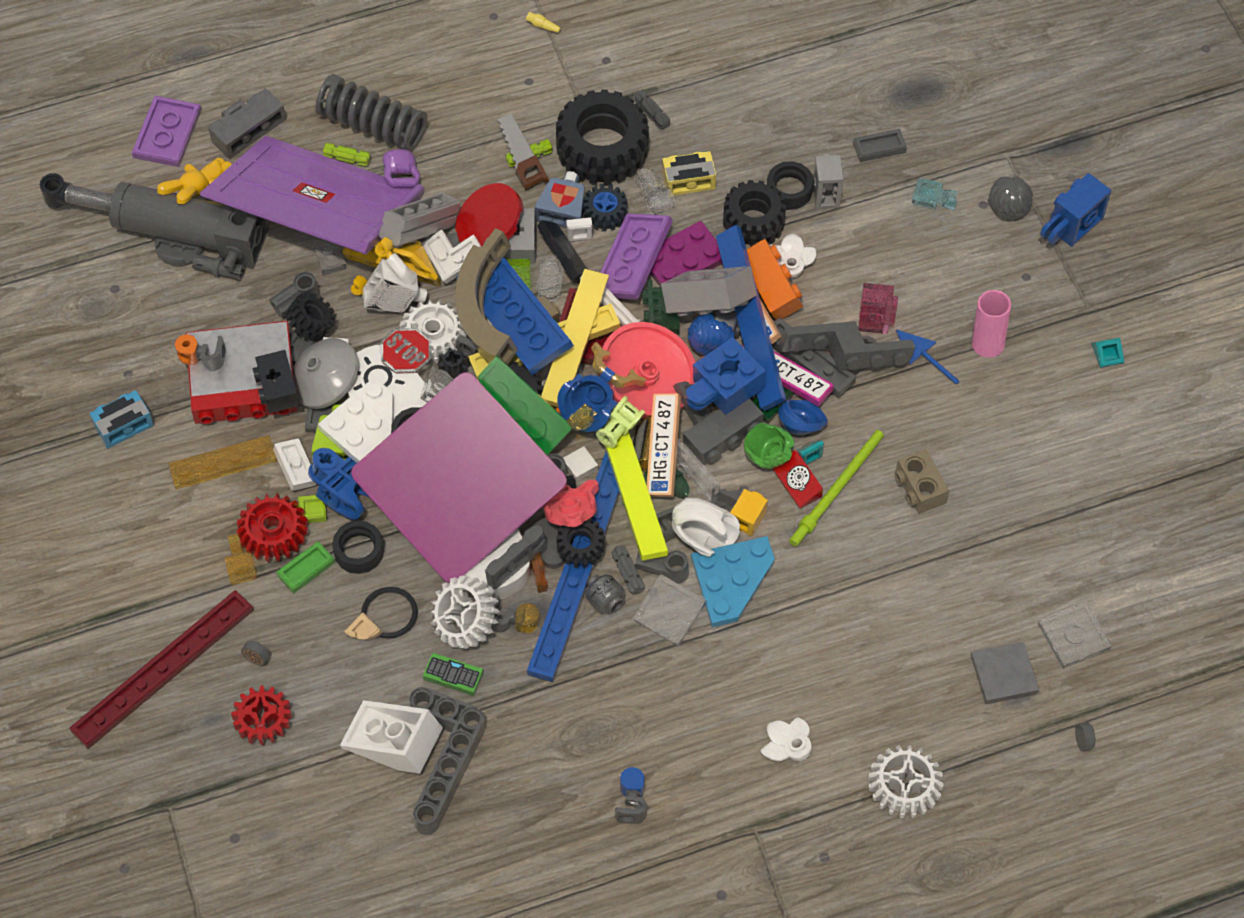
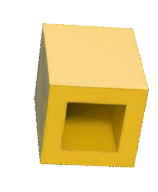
(750, 511)

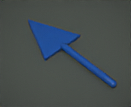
(921, 346)

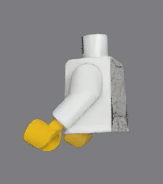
(391, 284)

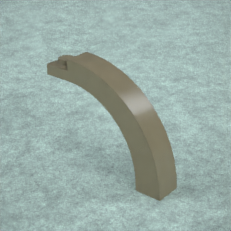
(470, 298)

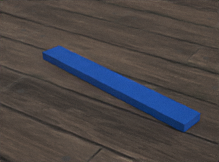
(752, 321)

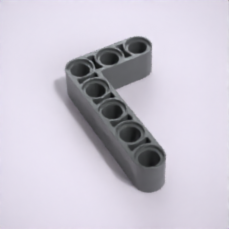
(449, 756)

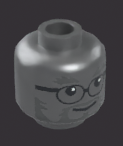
(605, 594)

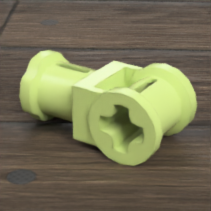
(622, 420)

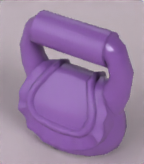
(400, 162)

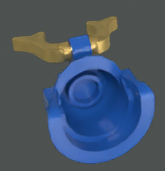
(595, 390)

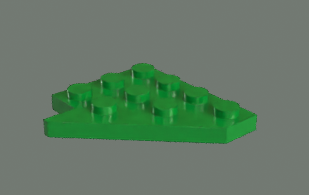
(524, 405)

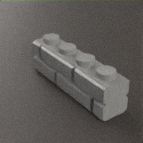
(419, 219)

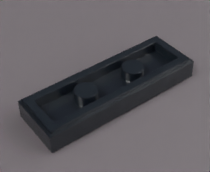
(562, 249)

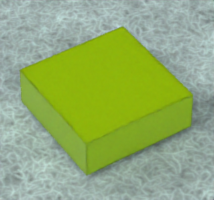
(314, 508)

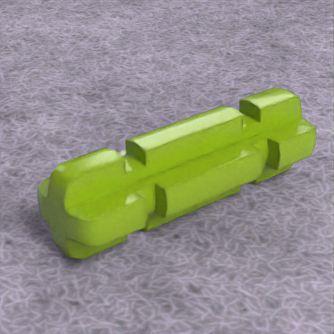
(544, 147)
(346, 154)

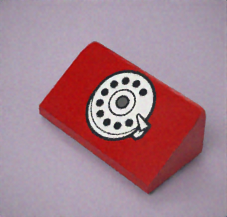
(799, 480)

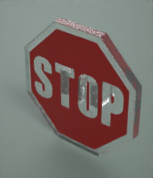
(406, 350)

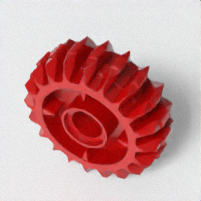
(278, 541)

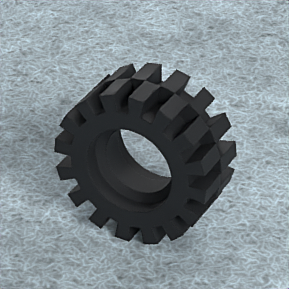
(319, 320)
(589, 554)

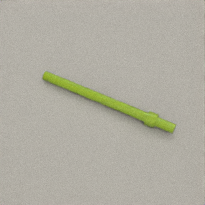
(809, 521)

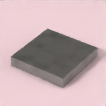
(1004, 672)

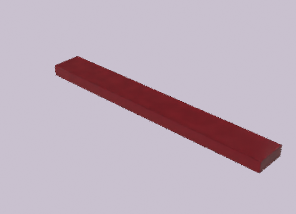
(161, 669)

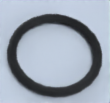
(406, 595)

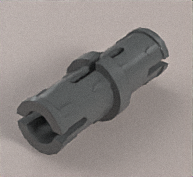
(215, 266)

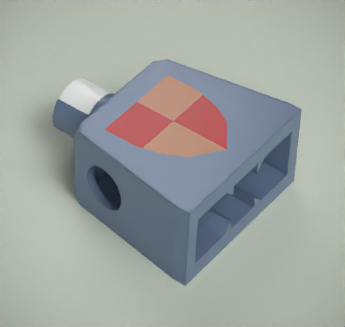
(561, 200)

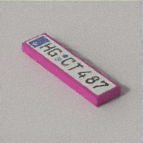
(802, 380)

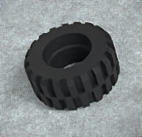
(596, 112)

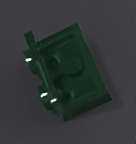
(656, 309)

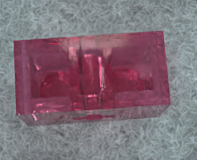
(877, 308)

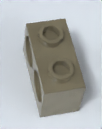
(926, 480)

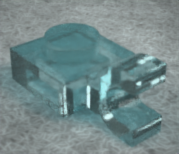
(931, 192)

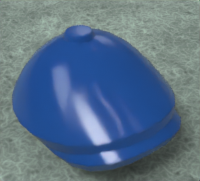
(801, 417)

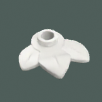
(794, 253)
(785, 738)

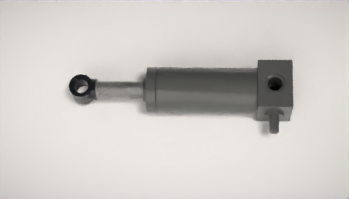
(142, 210)

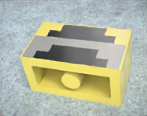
(689, 173)

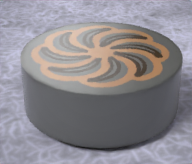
(255, 653)

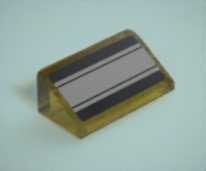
(642, 442)

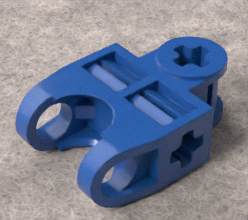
(336, 482)

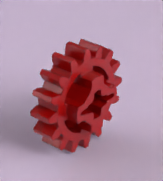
(273, 718)

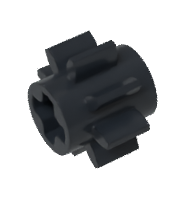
(453, 362)

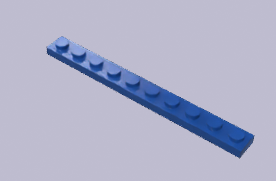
(572, 586)

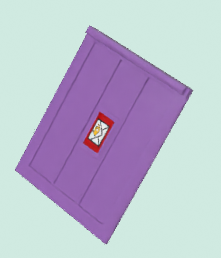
(310, 193)

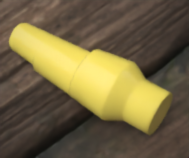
(541, 22)

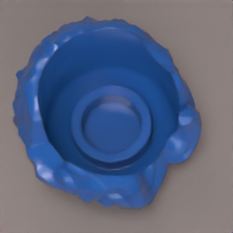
(707, 333)

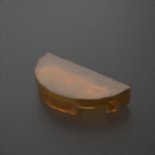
(537, 569)

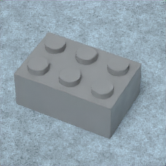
(709, 290)

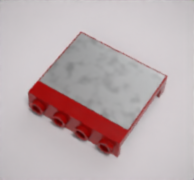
(232, 389)

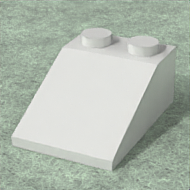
(393, 735)

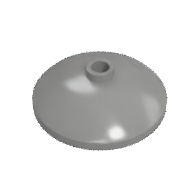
(325, 373)

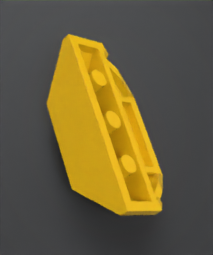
(411, 254)

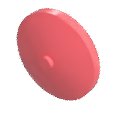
(652, 354)

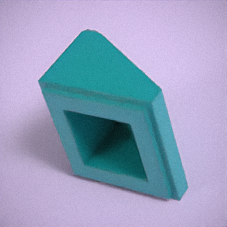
(1108, 352)
(811, 451)

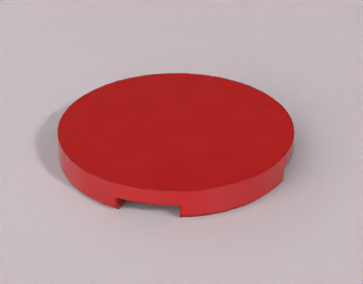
(489, 209)

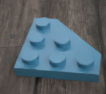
(732, 577)

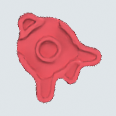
(572, 505)

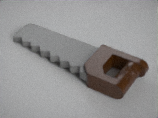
(521, 153)

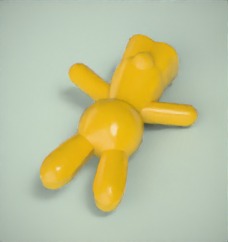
(193, 181)

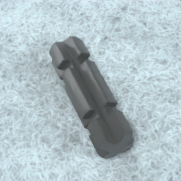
(652, 109)
(627, 569)

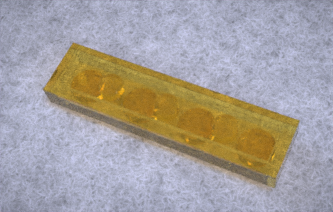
(222, 462)

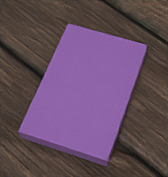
(166, 131)

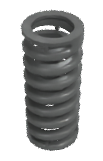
(371, 108)

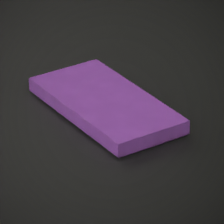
(634, 253)

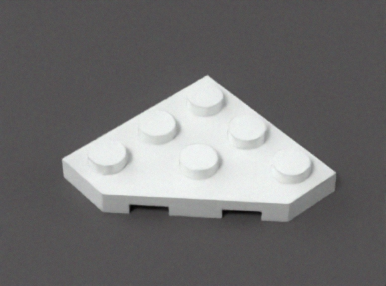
(361, 420)

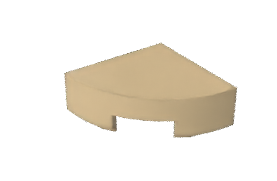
(363, 628)

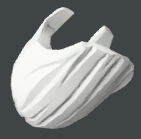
(704, 525)

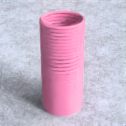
(991, 323)

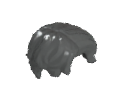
(1011, 198)

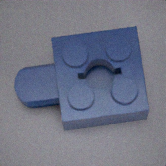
(1077, 211)
(725, 388)

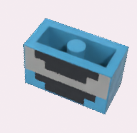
(121, 419)

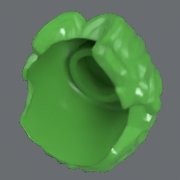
(768, 445)

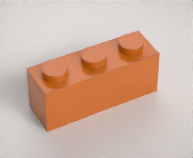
(773, 280)

